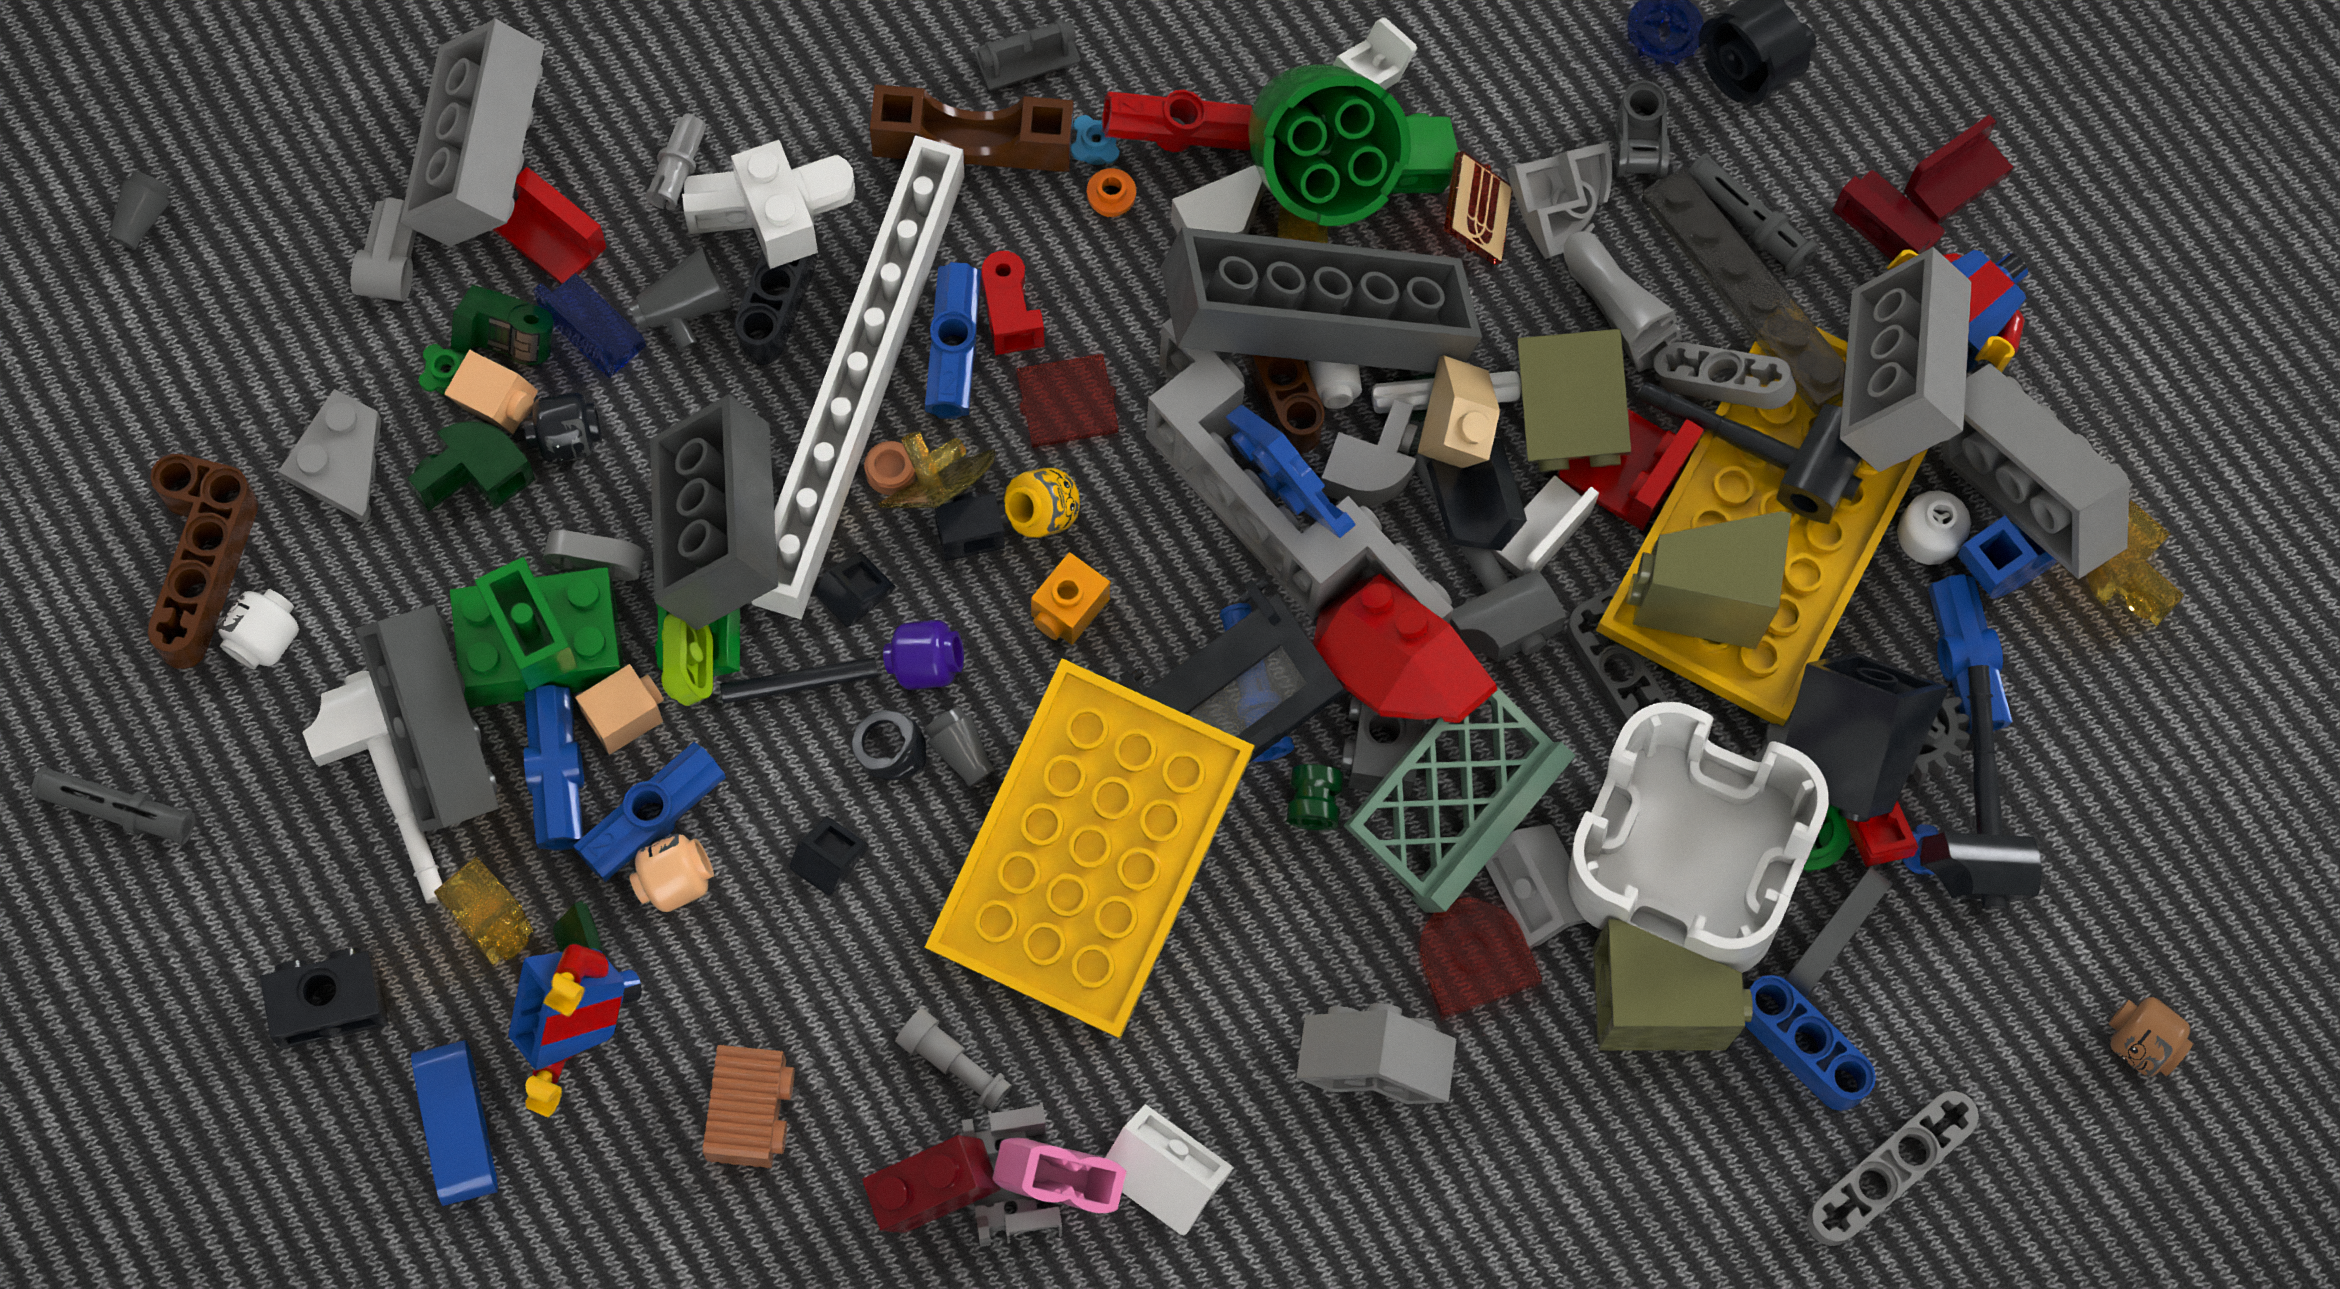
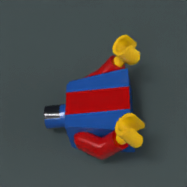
(1994, 304)
(562, 1009)

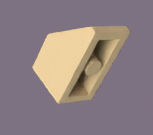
(1460, 415)

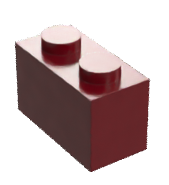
(930, 1184)

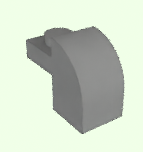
(1371, 471)

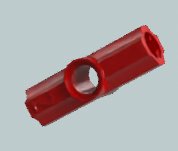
(1151, 120)

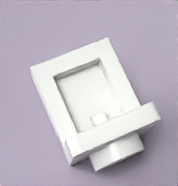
(1381, 56)

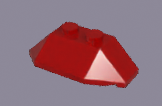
(1399, 654)

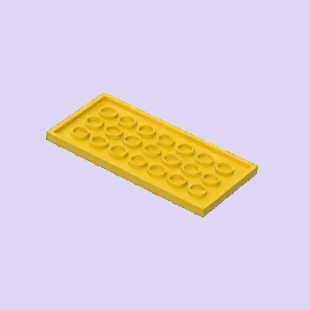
(1819, 566)

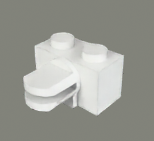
(786, 199)

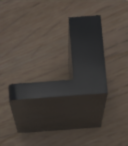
(1478, 501)

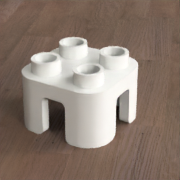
(1696, 837)

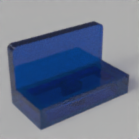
(591, 324)

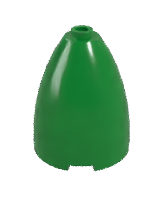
(1313, 145)

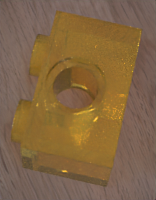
(485, 912)

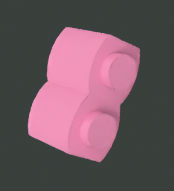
(1059, 1175)

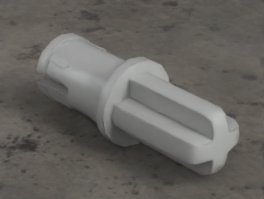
(676, 162)

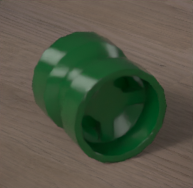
(1315, 797)

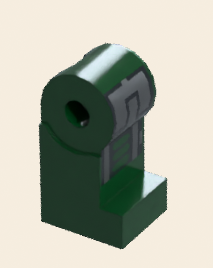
(502, 325)

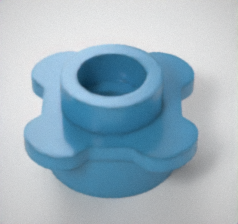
(1093, 152)

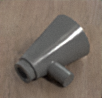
(681, 294)

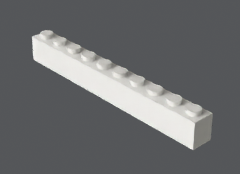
(861, 369)

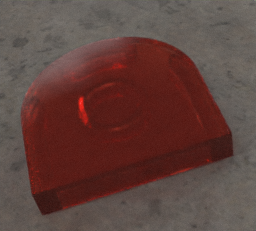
(1474, 956)

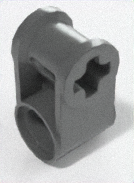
(1642, 140)

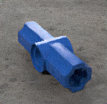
(952, 366)
(1967, 643)
(553, 767)
(674, 787)

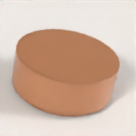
(888, 468)

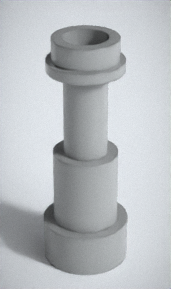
(924, 1037)

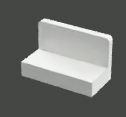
(714, 204)
(1550, 522)
(1167, 1169)

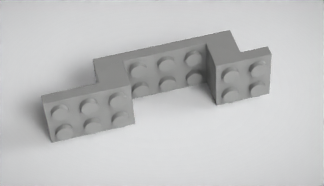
(1314, 567)

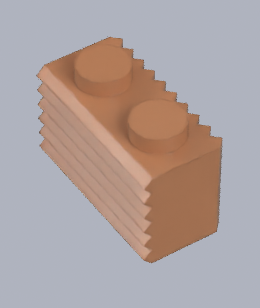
(746, 1106)

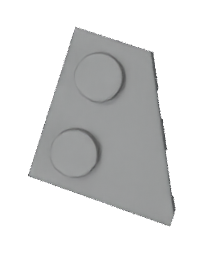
(337, 455)

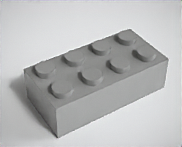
(473, 133)
(1906, 360)
(2040, 473)

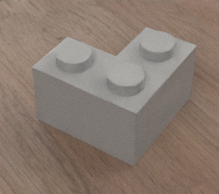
(1377, 1053)

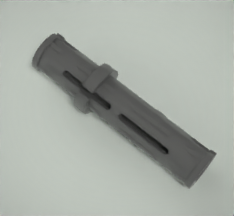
(169, 821)

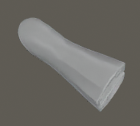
(1643, 318)

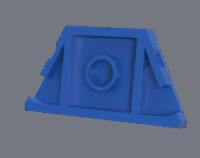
(1284, 470)

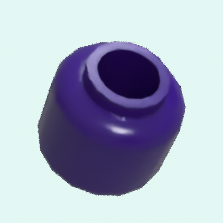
(924, 654)

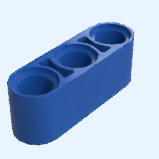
(1833, 1052)
(454, 1122)

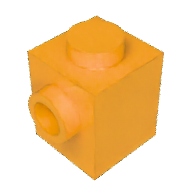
(1069, 599)

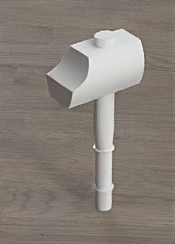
(354, 722)

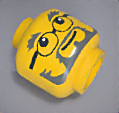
(1042, 502)

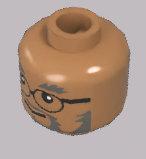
(2150, 1036)

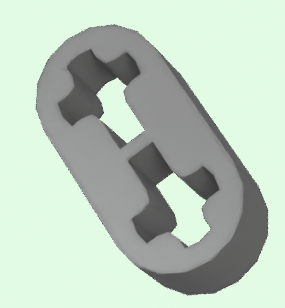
(583, 551)

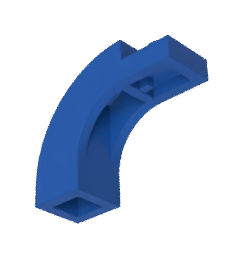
(2004, 558)

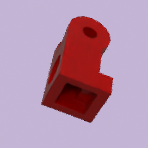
(1003, 294)

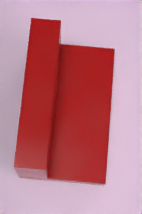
(551, 229)

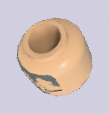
(671, 872)

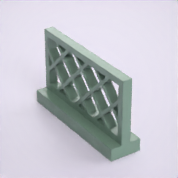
(1482, 831)

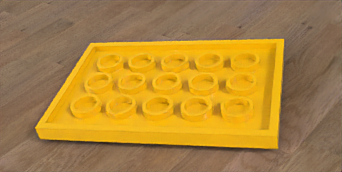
(1090, 848)

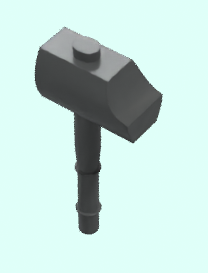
(1511, 613)

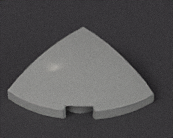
(1562, 194)

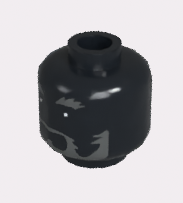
(563, 427)

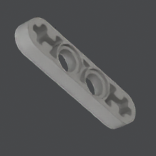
(1891, 1166)

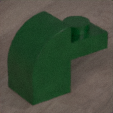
(474, 455)

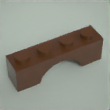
(1024, 136)

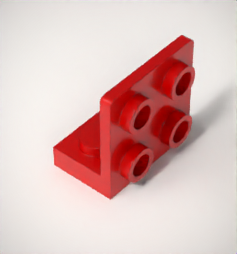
(1644, 476)

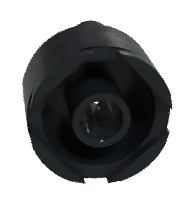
(1756, 49)

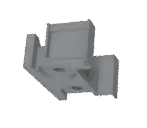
(991, 1209)

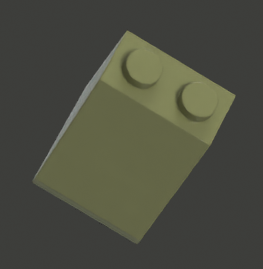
(1574, 399)
(1714, 580)
(1663, 994)

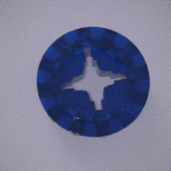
(1684, 23)

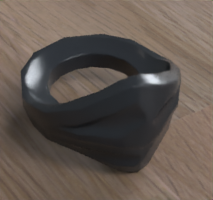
(907, 762)

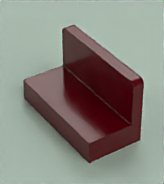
(1958, 172)
(1886, 216)

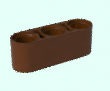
(1288, 401)

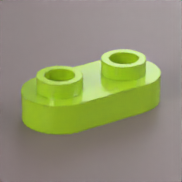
(686, 661)

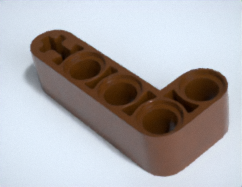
(190, 563)

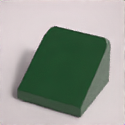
(577, 928)

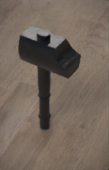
(1816, 473)
(1985, 863)

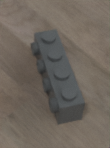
(428, 718)

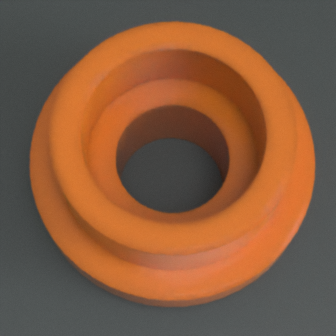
(1108, 204)

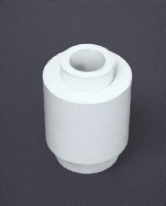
(1335, 382)

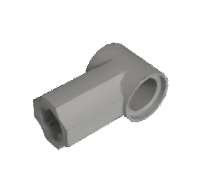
(385, 263)

